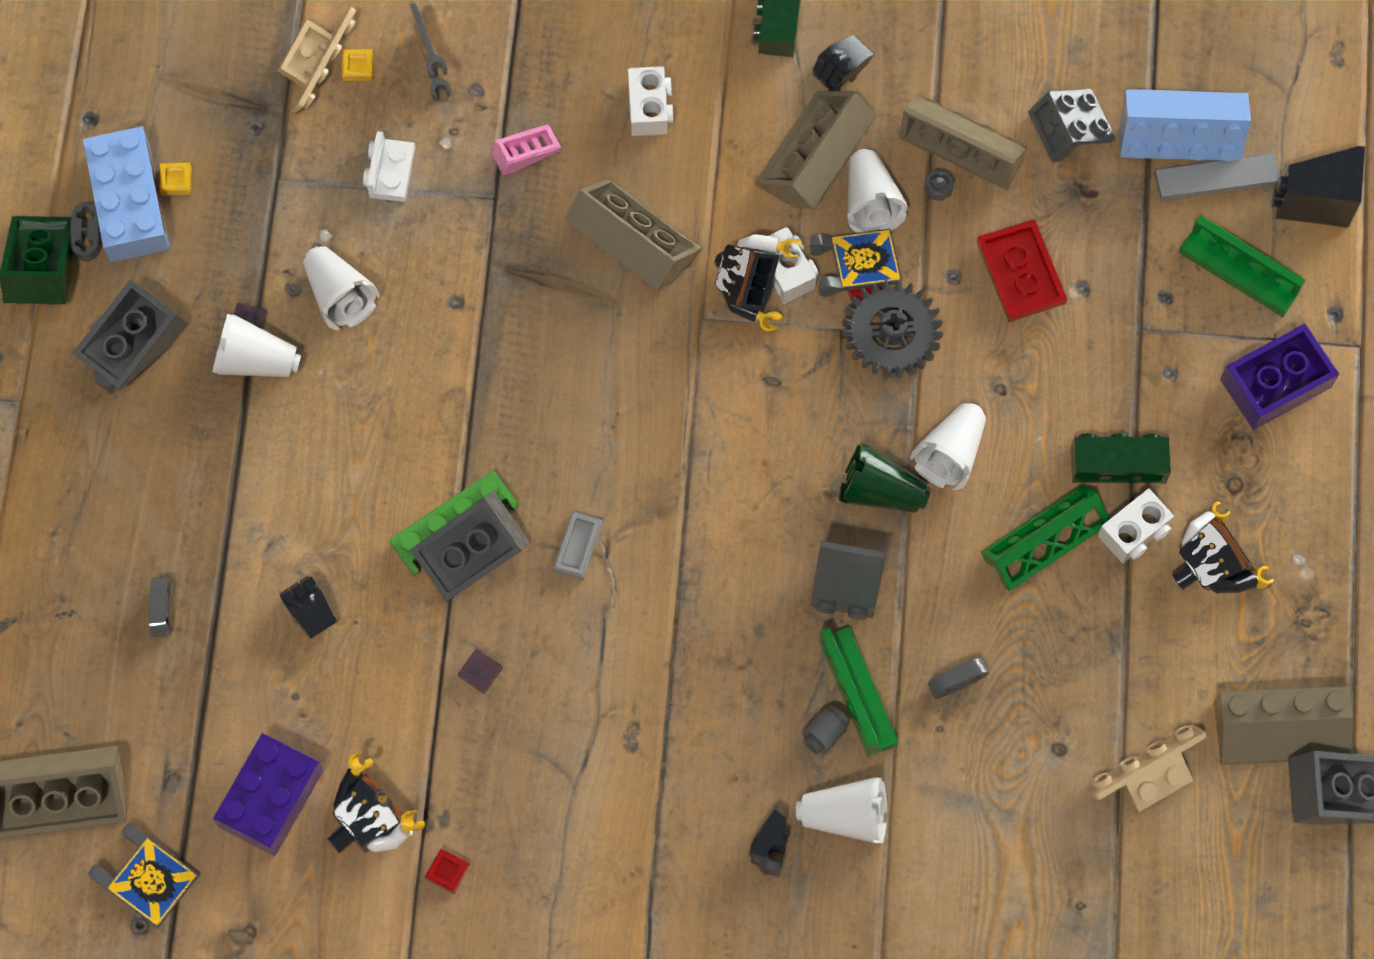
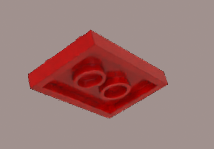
(1021, 270)

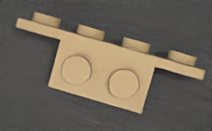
(310, 54)
(1152, 773)

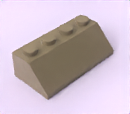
(962, 142)
(816, 148)
(631, 233)
(1282, 723)
(61, 792)

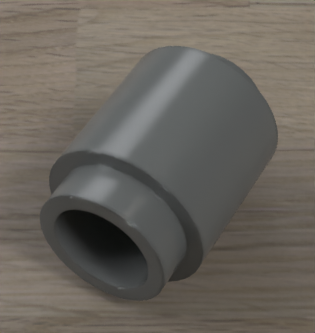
(825, 730)

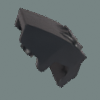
(841, 63)
(308, 607)
(769, 839)

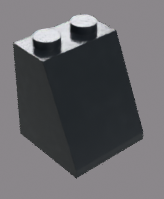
(1322, 189)

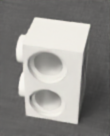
(646, 101)
(1130, 521)

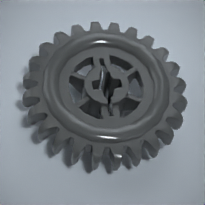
(899, 303)

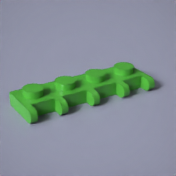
(443, 514)

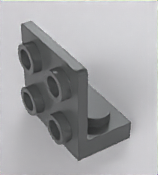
(1069, 120)

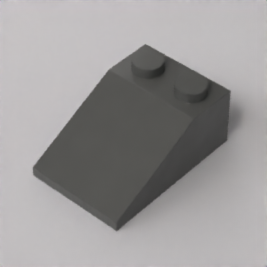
(129, 336)
(470, 546)
(847, 580)
(1332, 788)

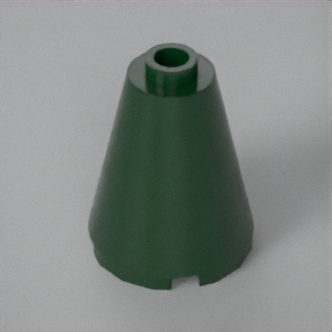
(881, 483)

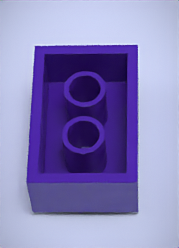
(1279, 376)
(268, 794)

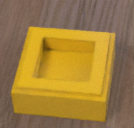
(357, 65)
(175, 179)

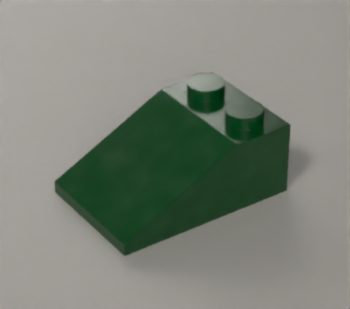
(36, 260)

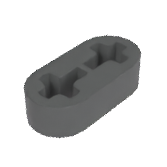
(79, 231)
(160, 607)
(958, 678)

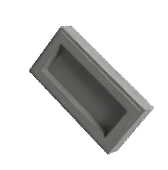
(577, 545)

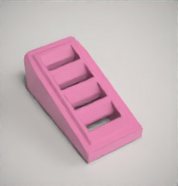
(509, 159)

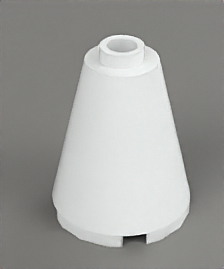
(872, 194)
(339, 289)
(253, 351)
(951, 447)
(847, 810)

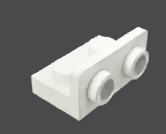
(389, 168)

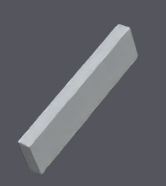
(1217, 177)

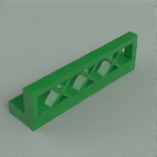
(1242, 266)
(1042, 527)
(858, 690)

